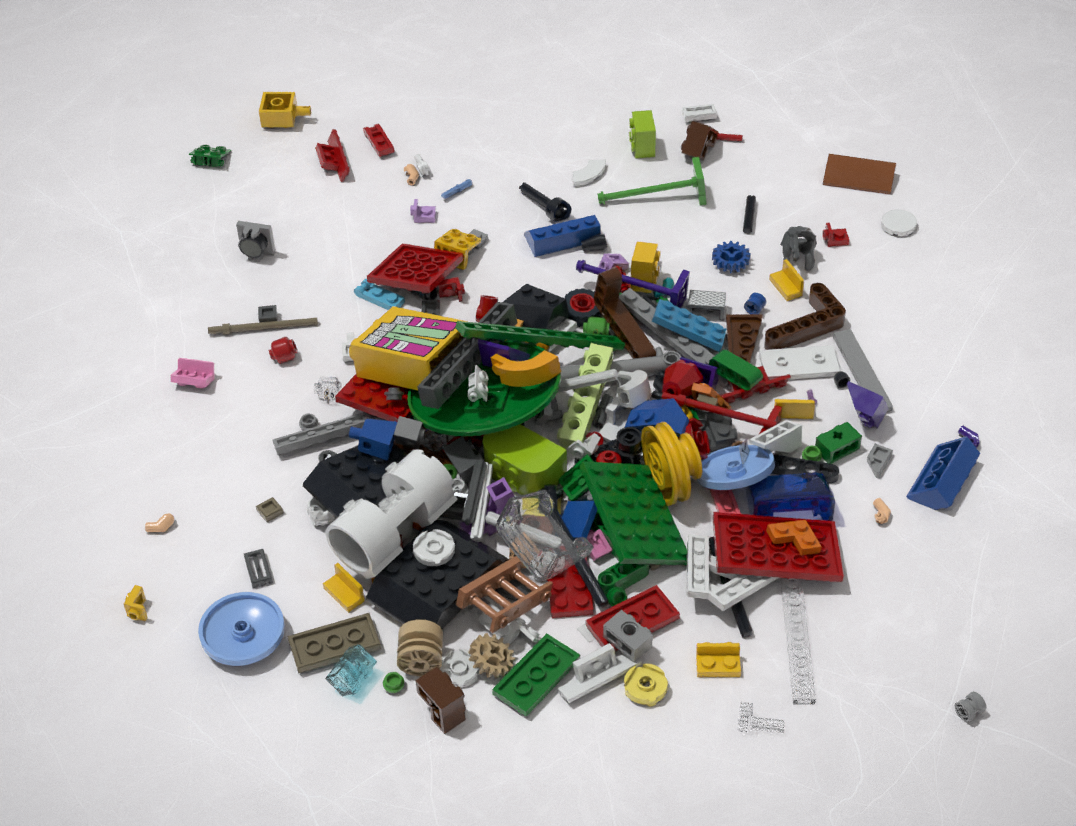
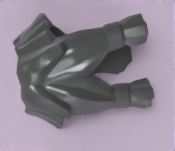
(805, 245)

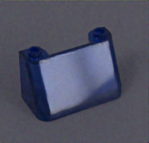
(790, 494)

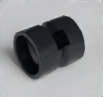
(629, 445)

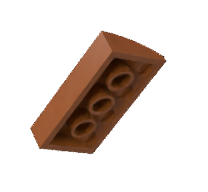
(859, 174)

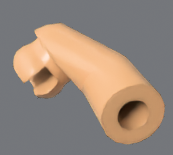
(414, 174)
(883, 511)
(161, 525)

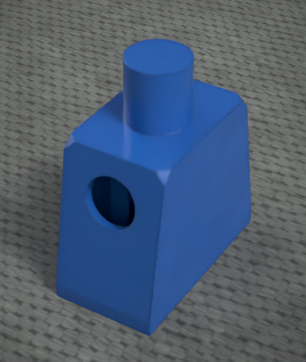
(375, 437)

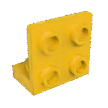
(457, 242)

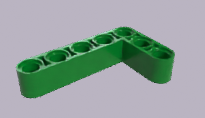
(619, 574)

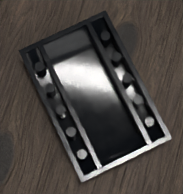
(350, 477)
(430, 593)

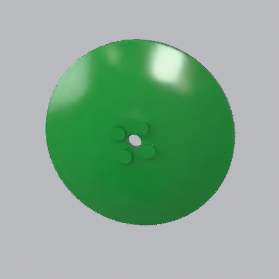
(504, 406)

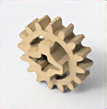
(491, 655)

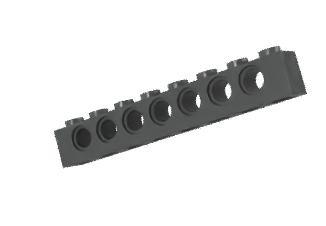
(461, 360)

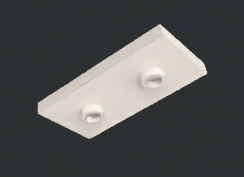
(800, 362)

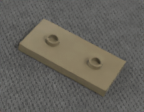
(329, 642)

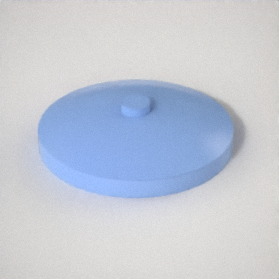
(726, 472)
(241, 628)

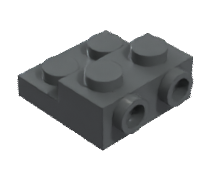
(719, 431)

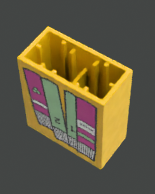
(403, 346)

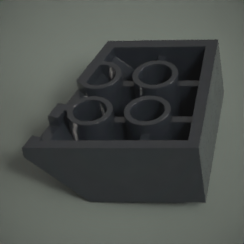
(538, 307)

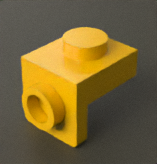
(134, 604)

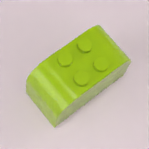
(524, 459)

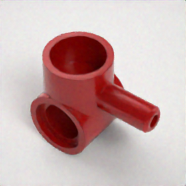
(485, 305)

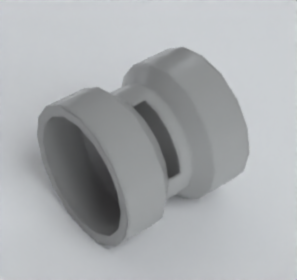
(970, 706)

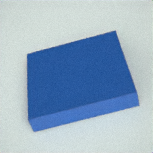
(579, 517)

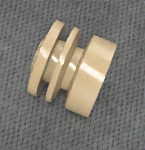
(419, 647)

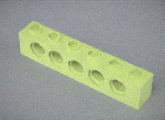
(599, 356)

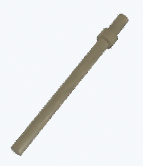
(227, 328)

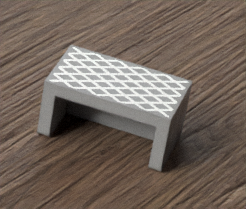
(707, 300)

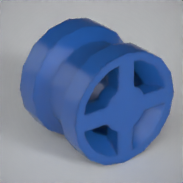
(755, 303)

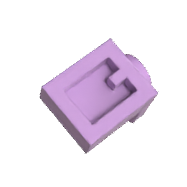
(423, 214)
(611, 260)

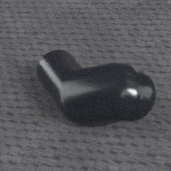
(658, 382)

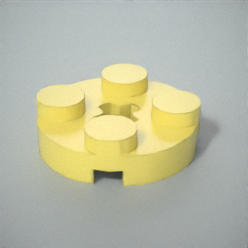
(645, 695)

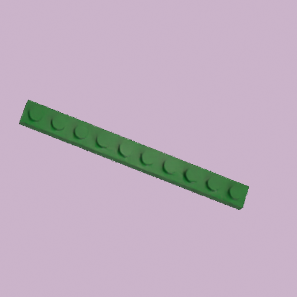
(536, 336)

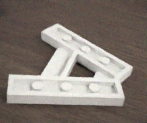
(698, 586)

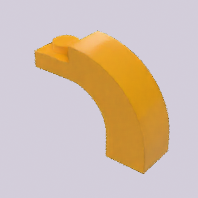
(528, 372)

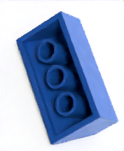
(562, 235)
(944, 474)

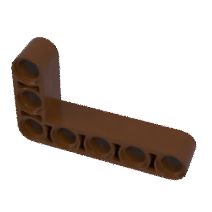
(826, 319)
(621, 321)

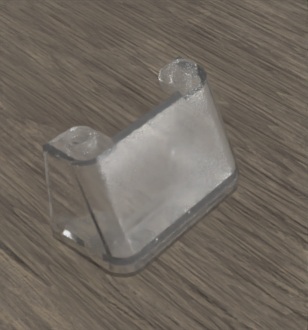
(537, 537)

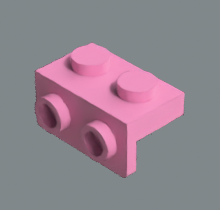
(193, 372)

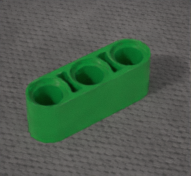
(736, 370)

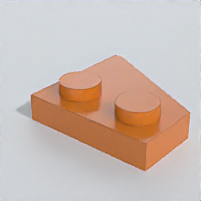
(709, 391)

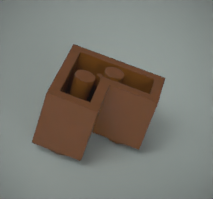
(698, 140)
(443, 698)

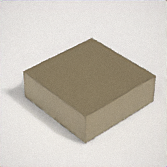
(269, 509)

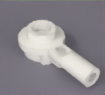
(423, 167)

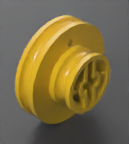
(671, 461)

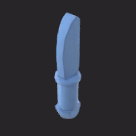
(458, 188)

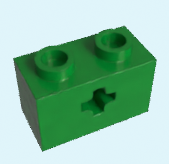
(838, 442)

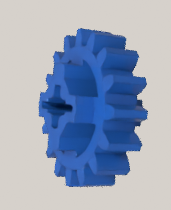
(731, 256)

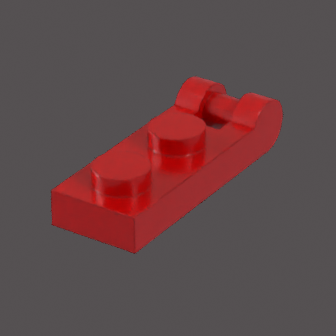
(379, 140)

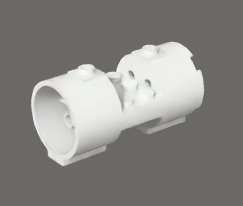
(367, 534)

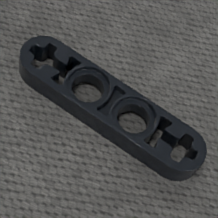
(802, 464)

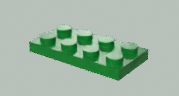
(535, 675)

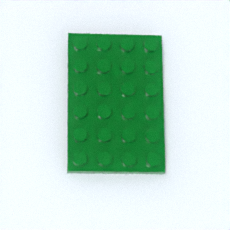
(634, 513)

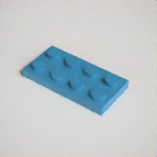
(689, 325)

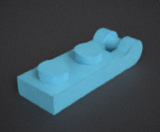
(378, 295)

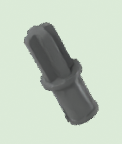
(601, 416)

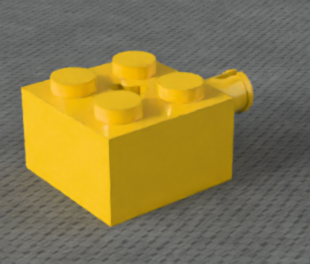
(280, 109)
(645, 264)

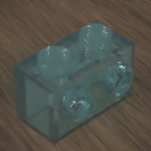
(351, 670)

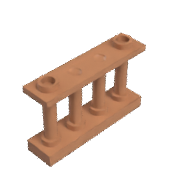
(497, 578)

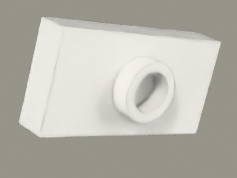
(699, 112)

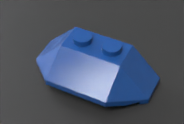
(658, 411)

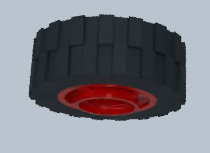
(581, 306)

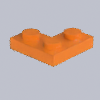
(796, 532)

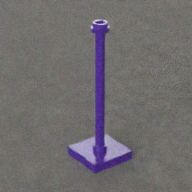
(677, 294)

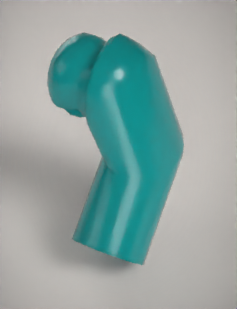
(668, 283)

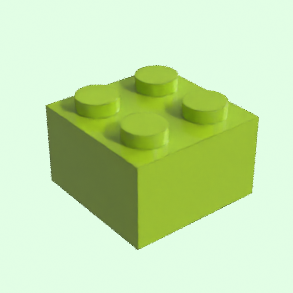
(642, 134)

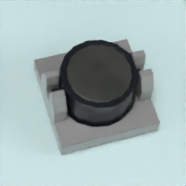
(255, 240)

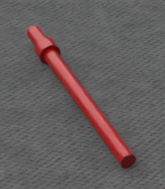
(682, 400)

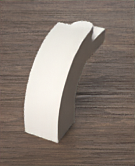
(633, 388)

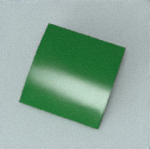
(573, 480)

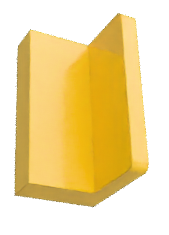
(788, 281)
(796, 408)
(344, 589)

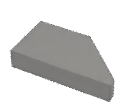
(878, 459)

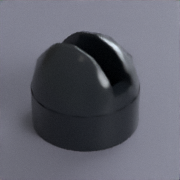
(841, 379)

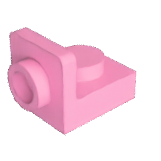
(600, 544)

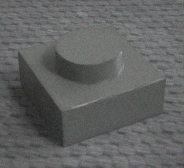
(267, 313)

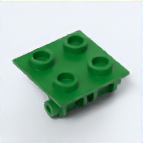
(209, 156)

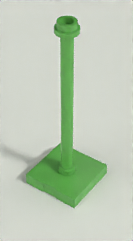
(696, 181)

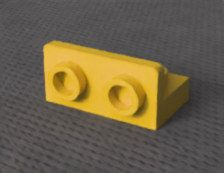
(718, 659)

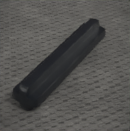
(749, 214)

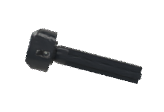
(554, 207)

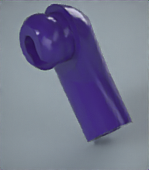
(973, 436)

